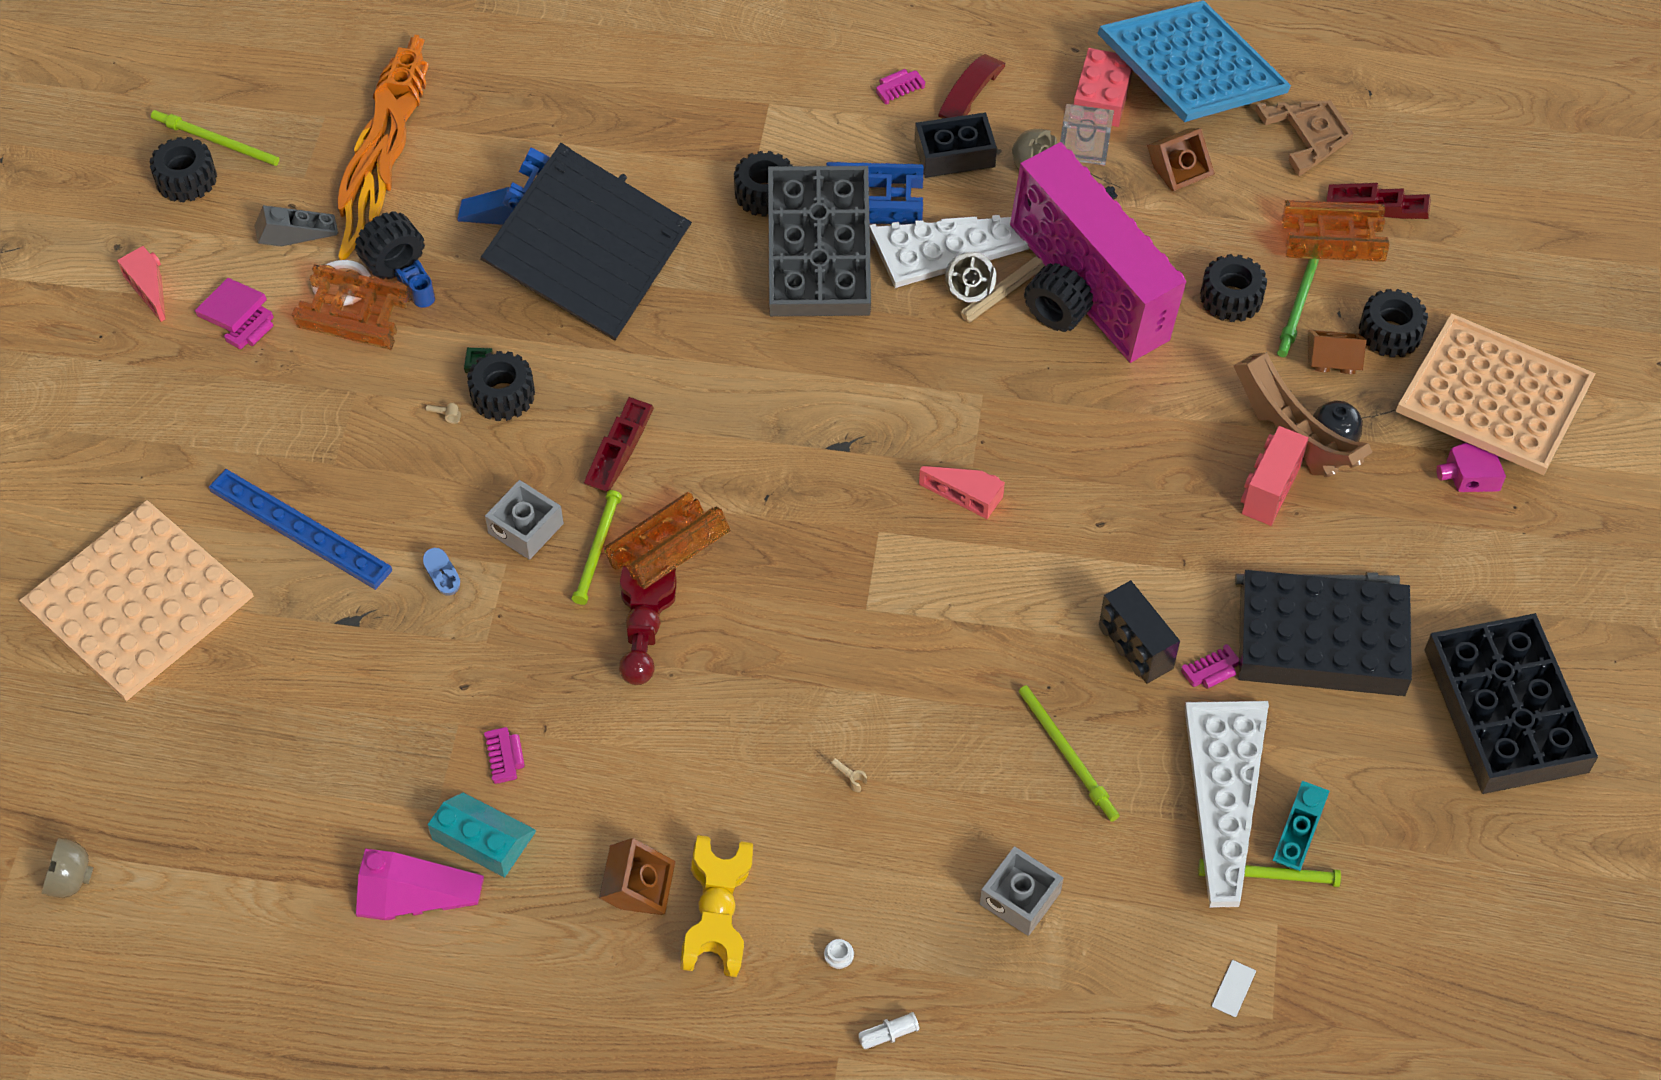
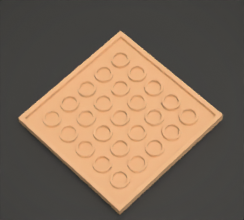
(1496, 393)
(136, 599)

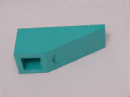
(1301, 825)

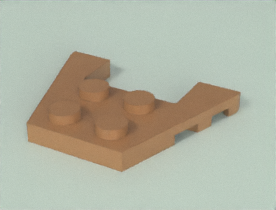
(1316, 124)

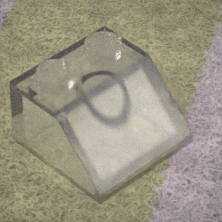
(1087, 132)

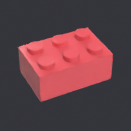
(1104, 82)
(1273, 475)

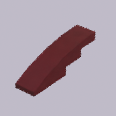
(1395, 201)
(618, 445)

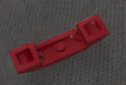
(970, 85)

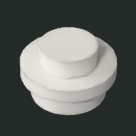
(838, 954)

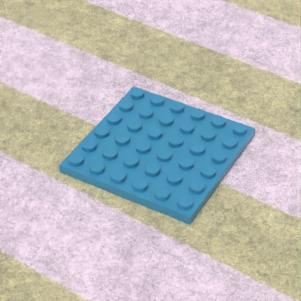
(1193, 60)

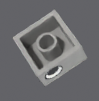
(524, 519)
(1021, 891)

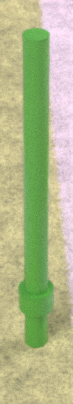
(1289, 332)

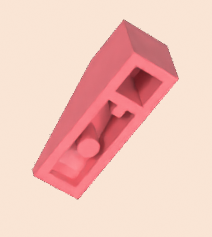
(143, 274)
(965, 487)

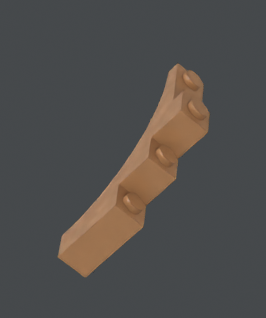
(1275, 402)

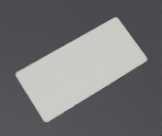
(1234, 988)

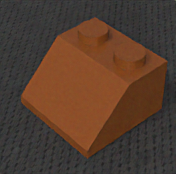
(1181, 158)
(1336, 351)
(637, 878)

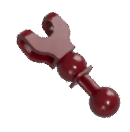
(643, 622)

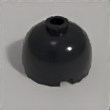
(1341, 419)

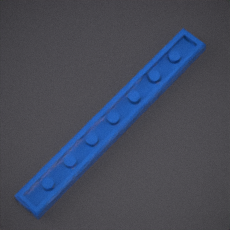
(300, 529)

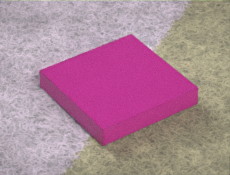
(230, 305)

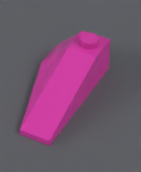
(403, 885)

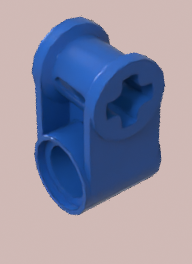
(418, 283)

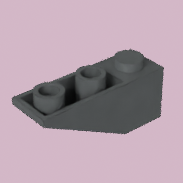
(291, 226)

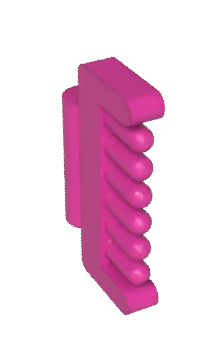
(896, 82)
(254, 331)
(1215, 672)
(511, 754)

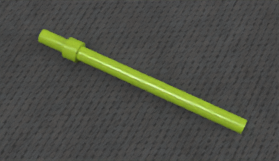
(175, 122)
(1097, 793)

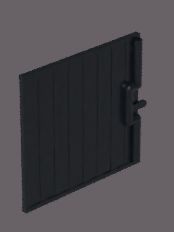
(586, 241)

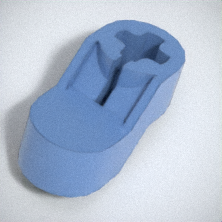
(446, 583)

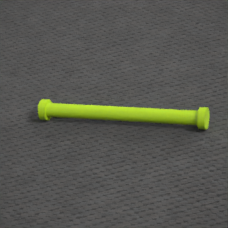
(580, 596)
(1286, 874)

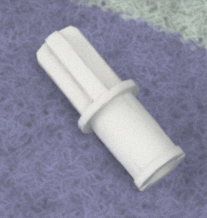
(888, 1031)

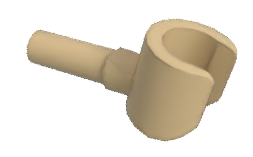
(451, 412)
(852, 775)

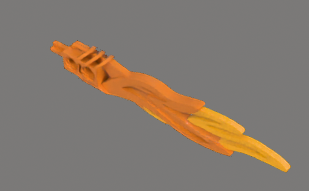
(401, 81)

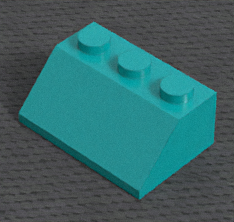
(480, 833)

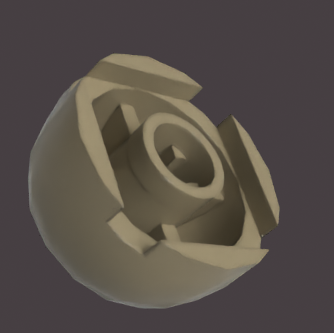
(1031, 143)
(970, 276)
(67, 869)

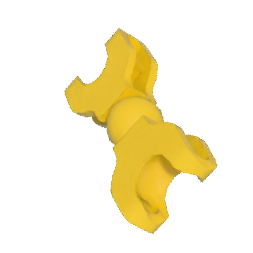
(716, 906)

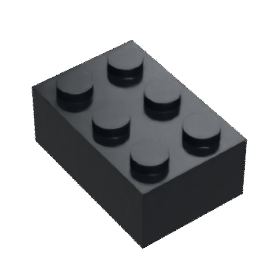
(955, 145)
(1138, 632)

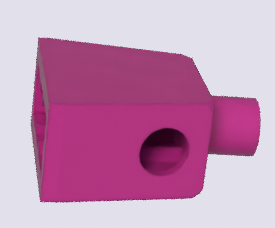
(1472, 469)

